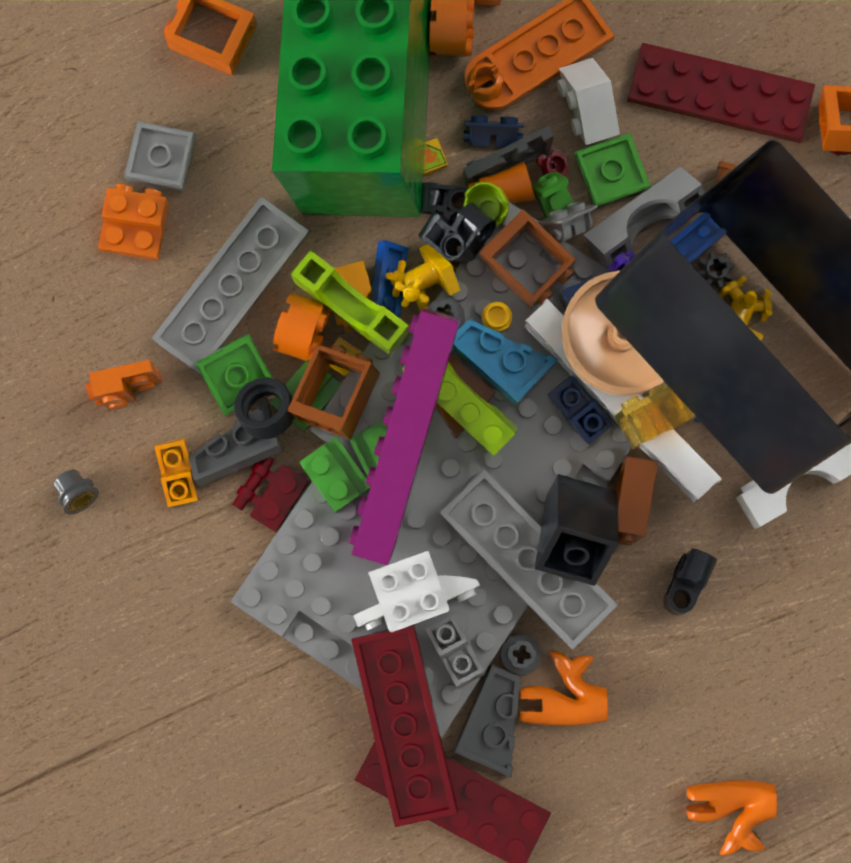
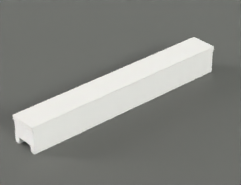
(670, 450)

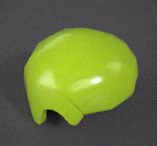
(489, 199)

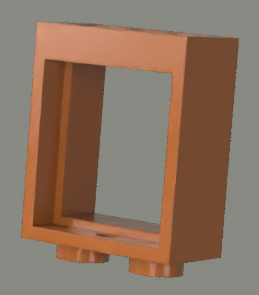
(519, 224)
(311, 382)
(634, 498)

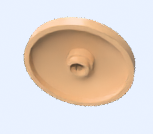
(599, 350)

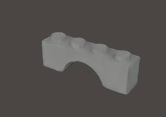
(657, 203)

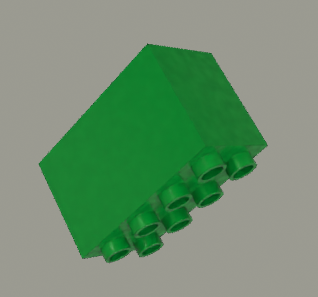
(353, 106)

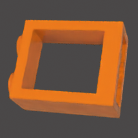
(235, 46)
(833, 134)

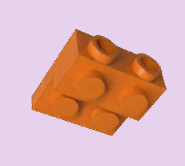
(133, 222)
(115, 385)

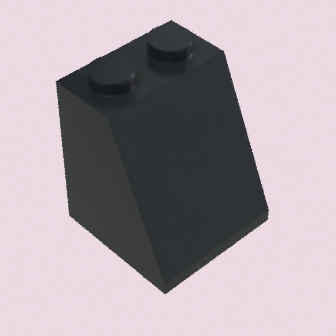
(578, 530)

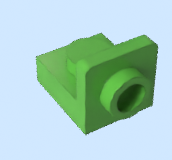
(552, 192)

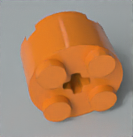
(451, 28)
(301, 327)

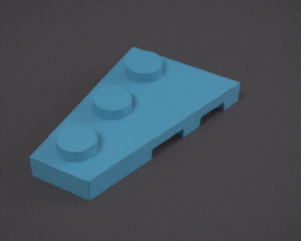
(504, 363)

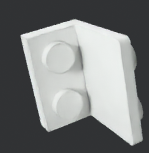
(409, 591)

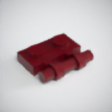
(277, 499)

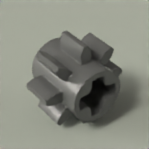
(719, 263)

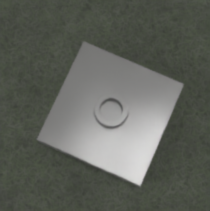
(160, 156)

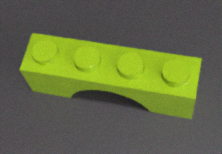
(359, 312)
(474, 414)

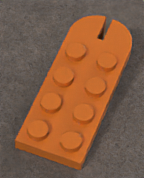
(535, 54)

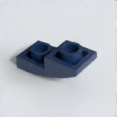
(579, 409)

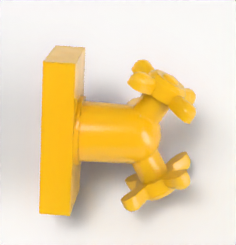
(413, 283)
(746, 304)

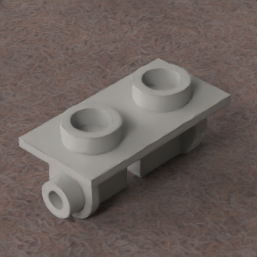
(569, 222)

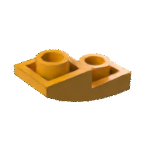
(176, 472)

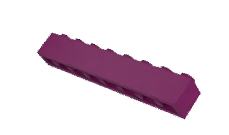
(405, 436)

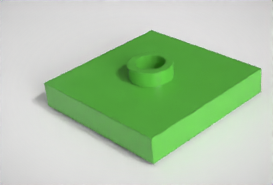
(612, 170)
(231, 369)

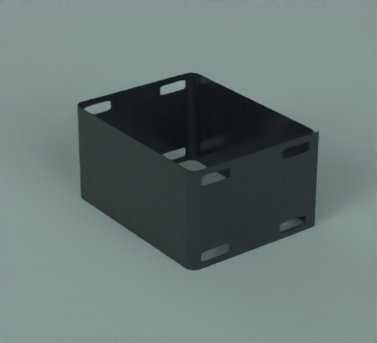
(704, 347)

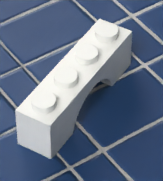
(764, 507)

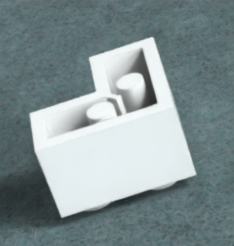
(592, 101)

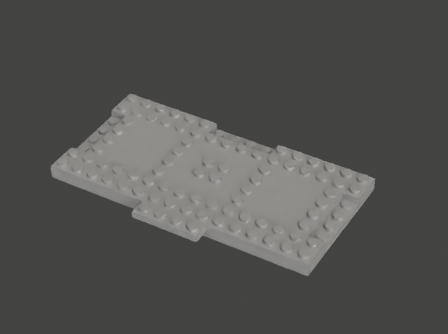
(313, 585)

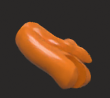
(561, 710)
(723, 798)

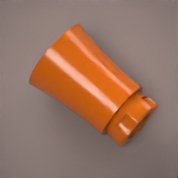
(514, 182)

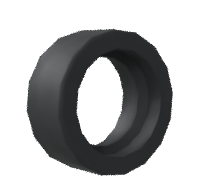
(250, 394)

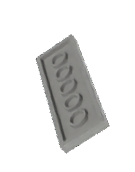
(231, 284)
(509, 544)

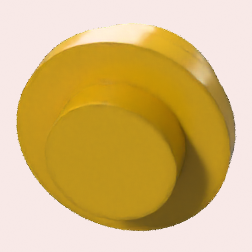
(497, 316)

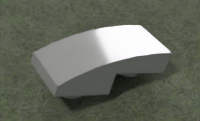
(455, 651)

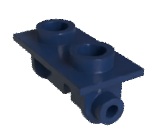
(481, 129)

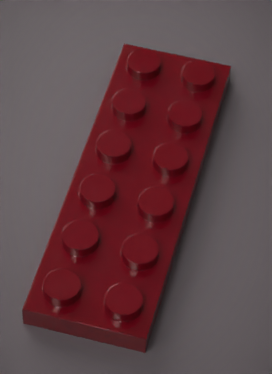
(721, 92)
(404, 726)
(486, 811)

